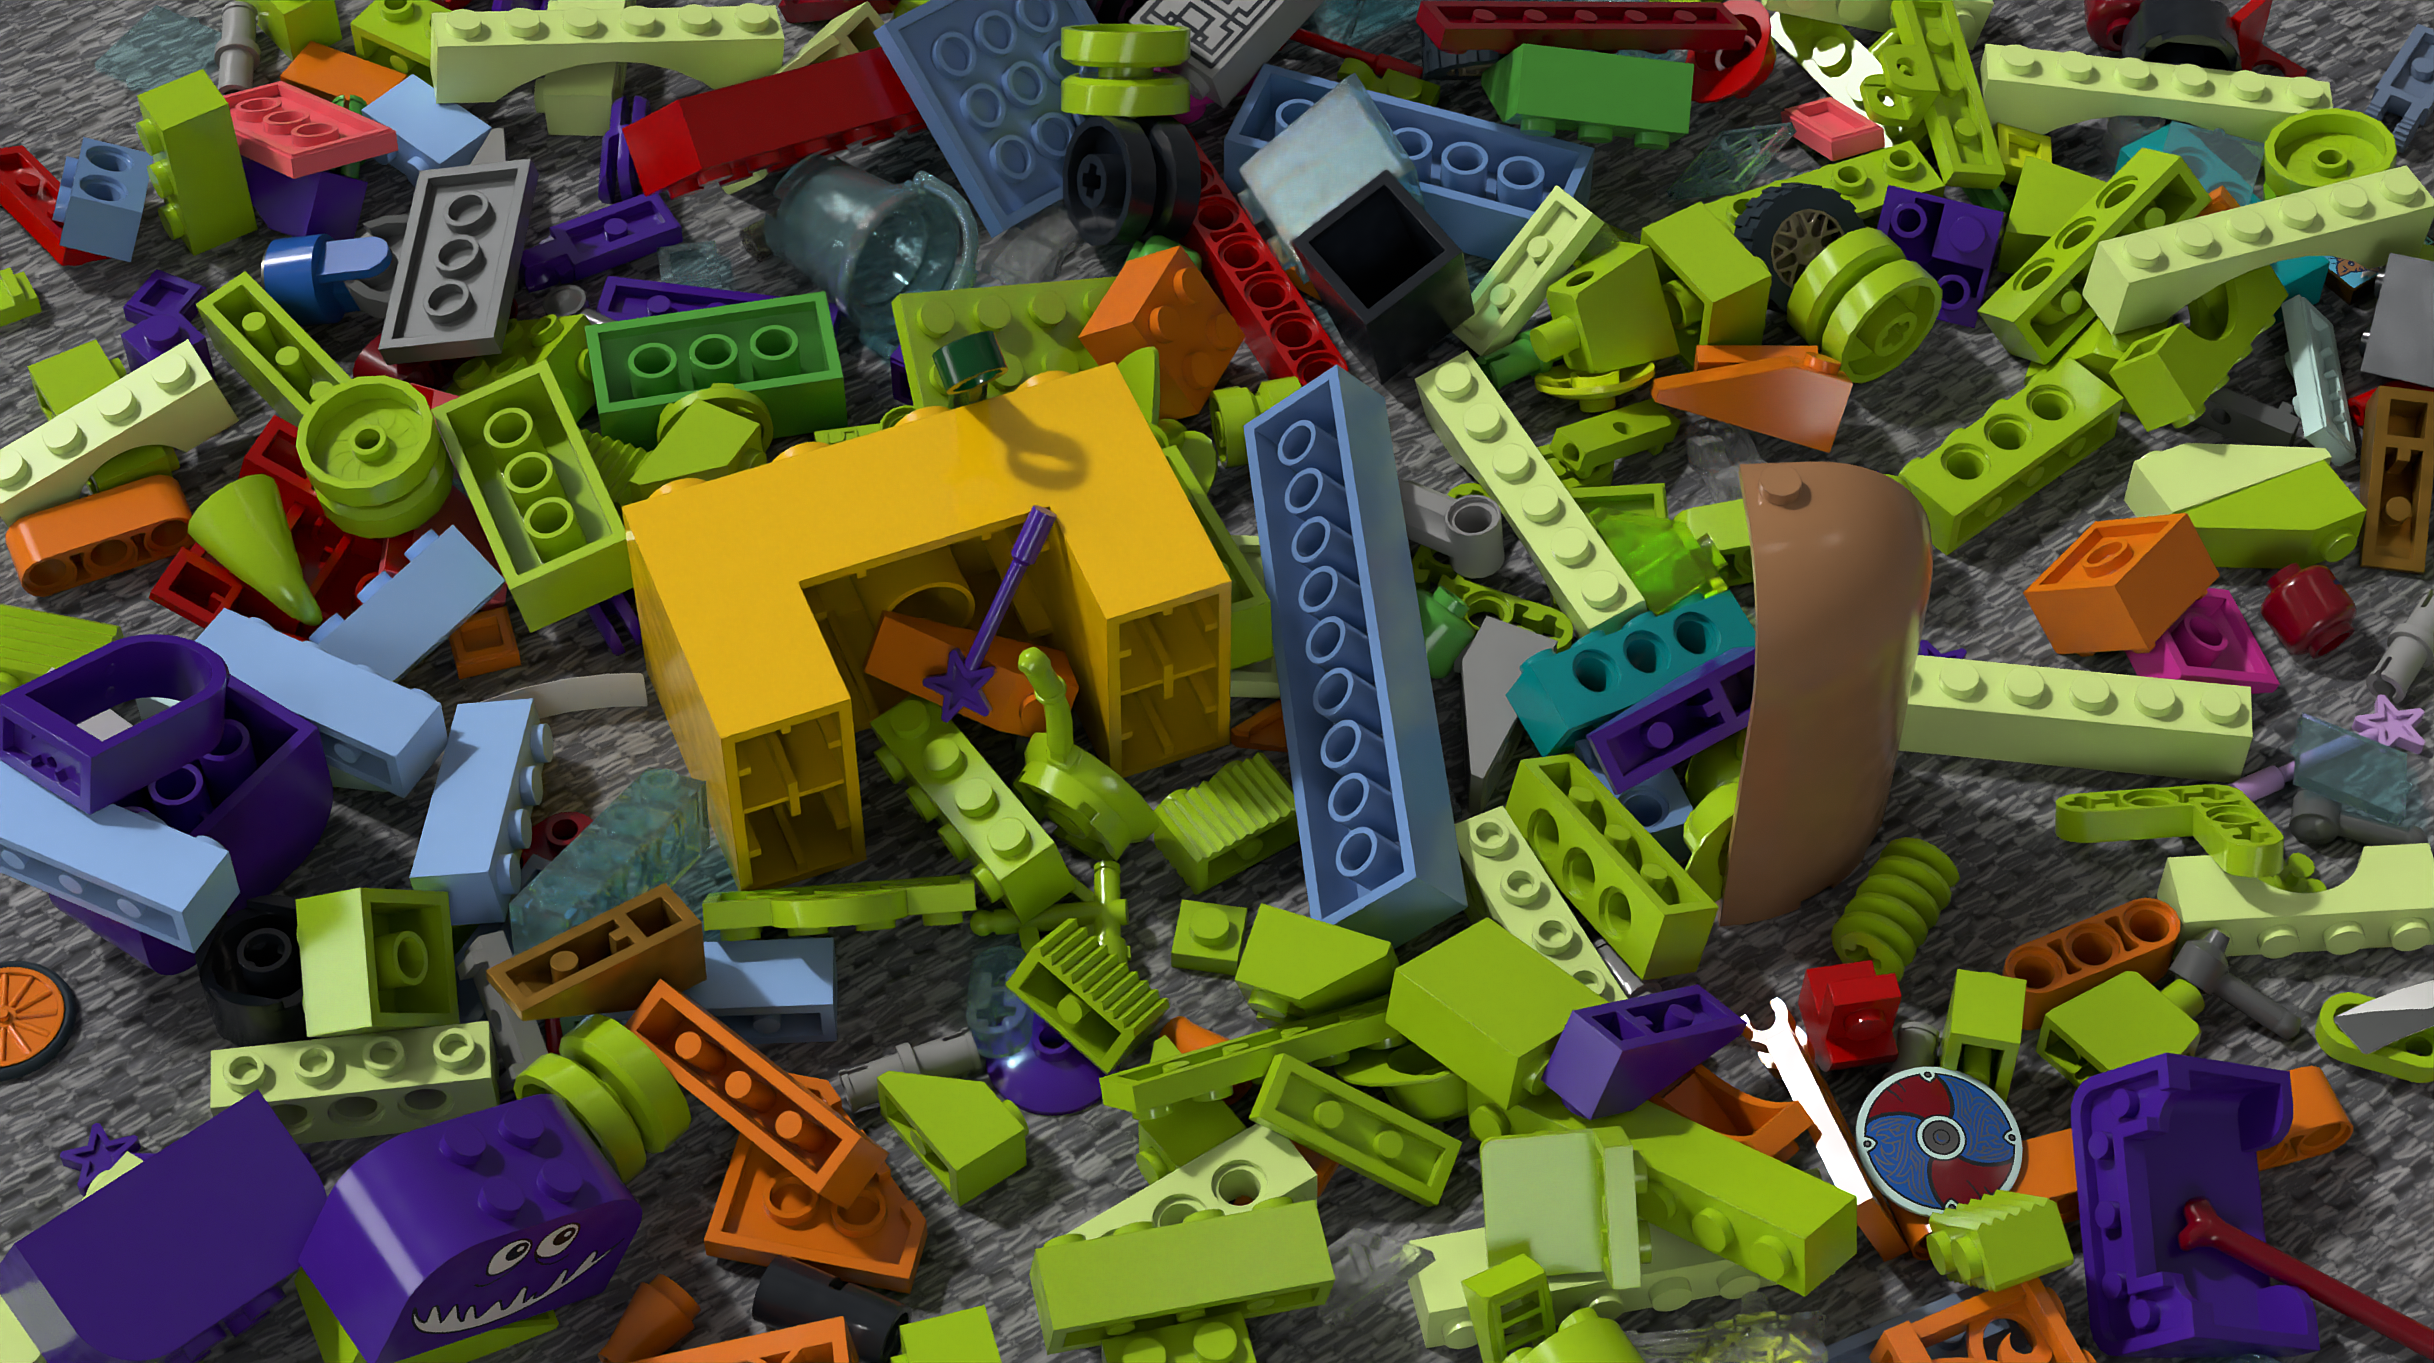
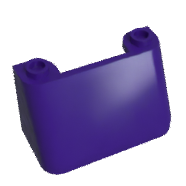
(2142, 1150)

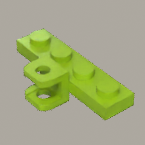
(1941, 87)

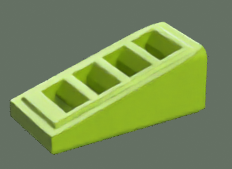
(1500, 1286)

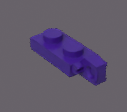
(599, 242)

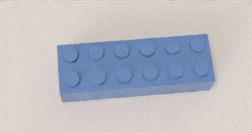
(1473, 173)

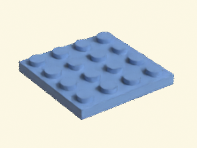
(992, 95)

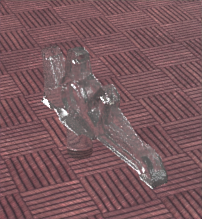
(1746, 1338)

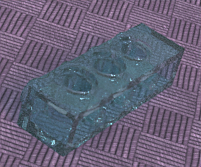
(631, 847)

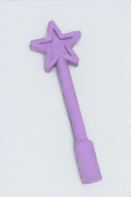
(2385, 726)

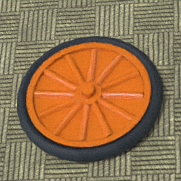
(34, 1017)

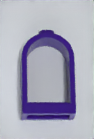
(48, 747)

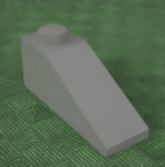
(1488, 720)

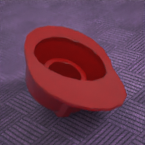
(1736, 71)

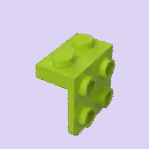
(527, 342)
(1567, 1202)

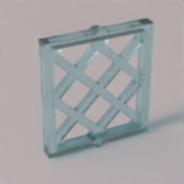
(1774, 137)

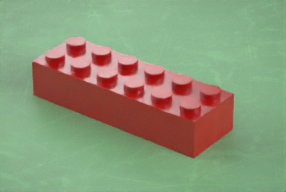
(770, 124)

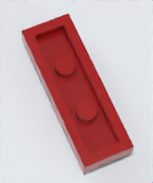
(30, 197)

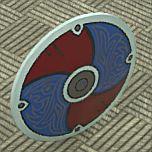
(1937, 1140)

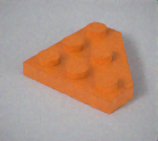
(773, 1213)

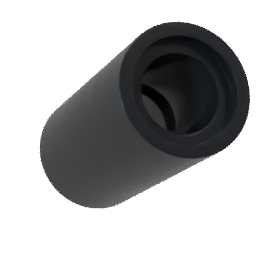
(802, 1294)

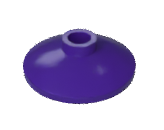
(1046, 1078)

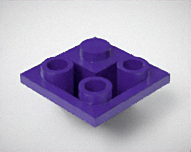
(1950, 242)

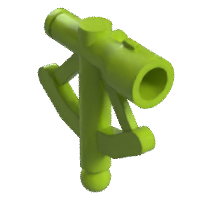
(1098, 911)

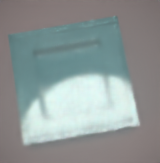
(690, 264)

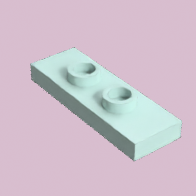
(2318, 380)

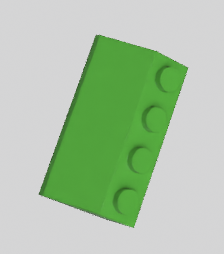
(767, 347)

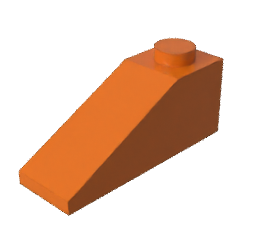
(1769, 396)
(912, 648)

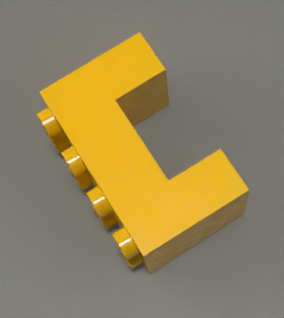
(776, 576)

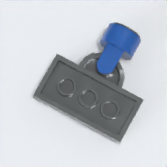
(432, 274)

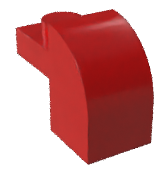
(1850, 1015)

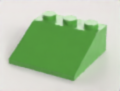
(1592, 95)

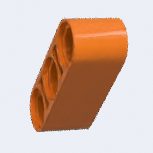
(100, 535)
(2090, 952)

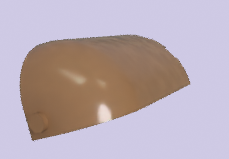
(1836, 649)

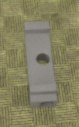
(517, 1040)

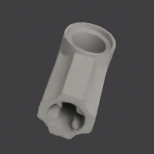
(1461, 528)

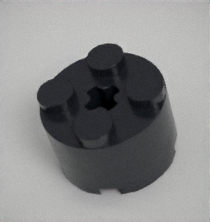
(2183, 34)
(255, 974)

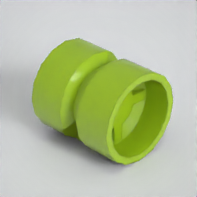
(1237, 406)

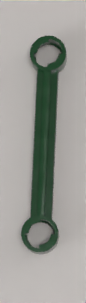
(969, 366)

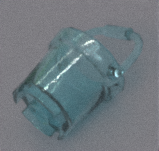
(871, 239)

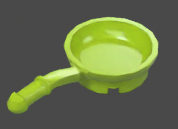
(1075, 789)

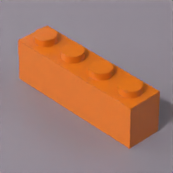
(756, 1095)

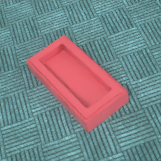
(1834, 129)

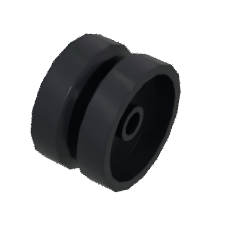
(1131, 179)

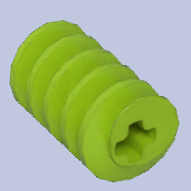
(1895, 906)

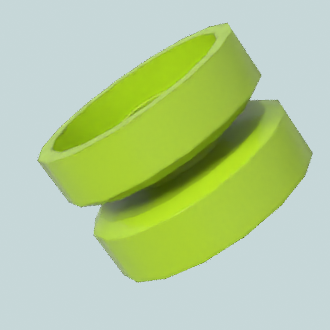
(1125, 70)
(2324, 150)
(1864, 304)
(375, 456)
(614, 1091)

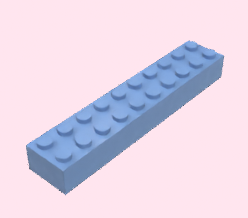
(1352, 664)

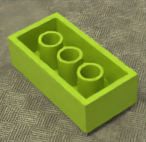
(537, 495)

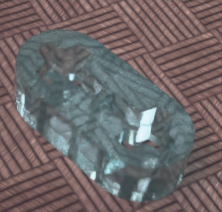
(988, 1002)

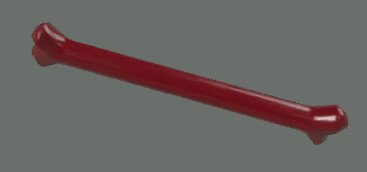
(2209, 1230)

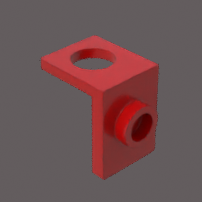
(2250, 29)

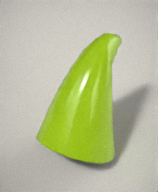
(252, 539)

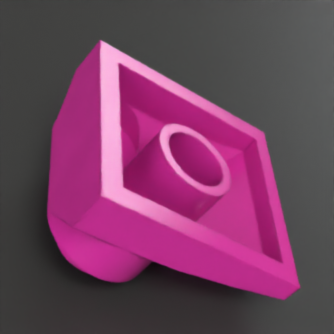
(2209, 646)

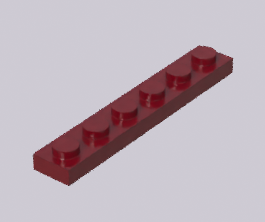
(1581, 26)

